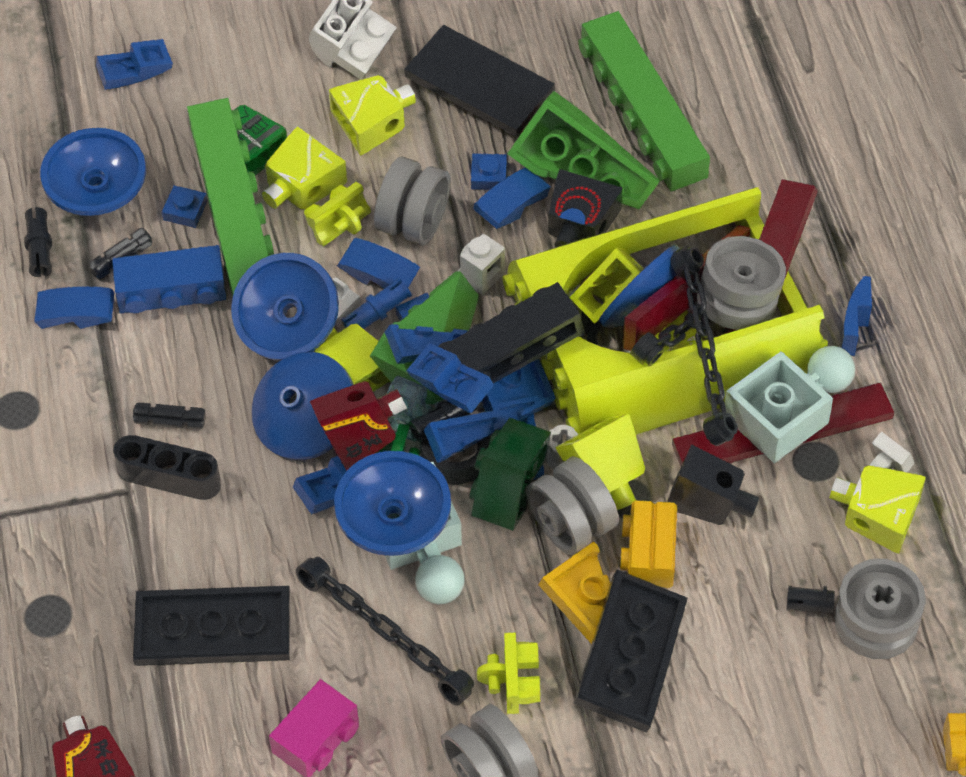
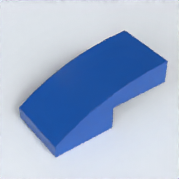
(141, 63)
(509, 197)
(376, 263)
(81, 305)
(857, 314)
(449, 378)
(319, 488)

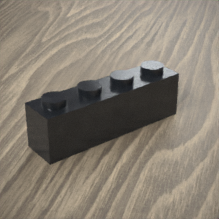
(519, 334)

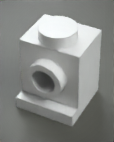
(478, 257)

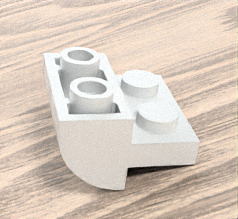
(350, 35)

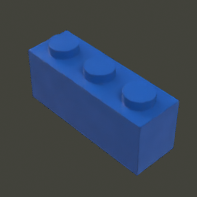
(169, 279)

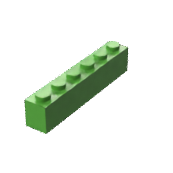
(644, 101)
(229, 187)

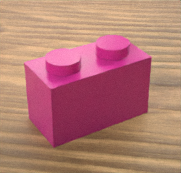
(315, 729)

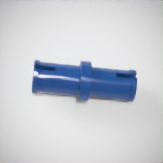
(378, 305)

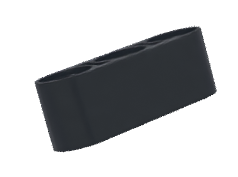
(155, 455)

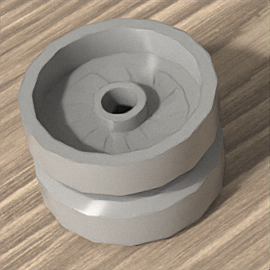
(412, 200)
(742, 282)
(572, 505)
(879, 608)
(488, 747)

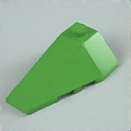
(570, 141)
(447, 308)

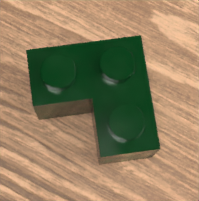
(505, 472)

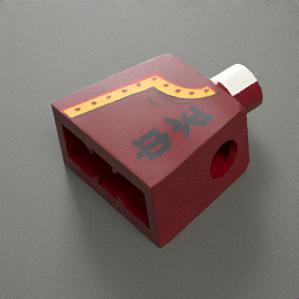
(357, 420)
(88, 752)

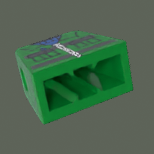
(261, 135)

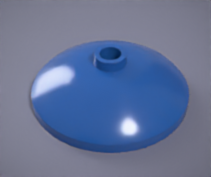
(91, 159)
(640, 289)
(270, 291)
(293, 428)
(389, 485)

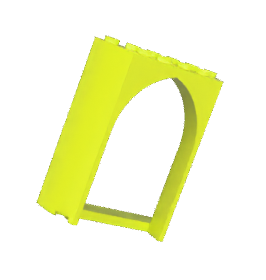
(606, 383)

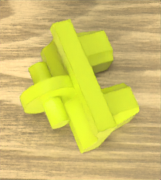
(339, 214)
(518, 689)

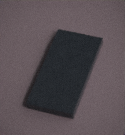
(479, 80)
(212, 625)
(631, 651)

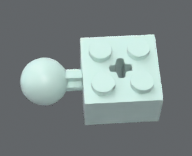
(785, 406)
(438, 576)

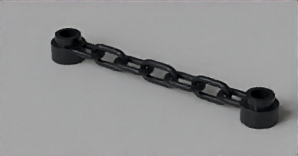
(650, 348)
(721, 425)
(454, 686)

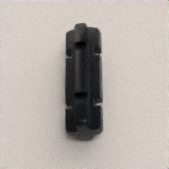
(139, 241)
(169, 415)

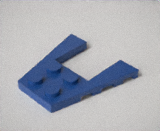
(513, 396)

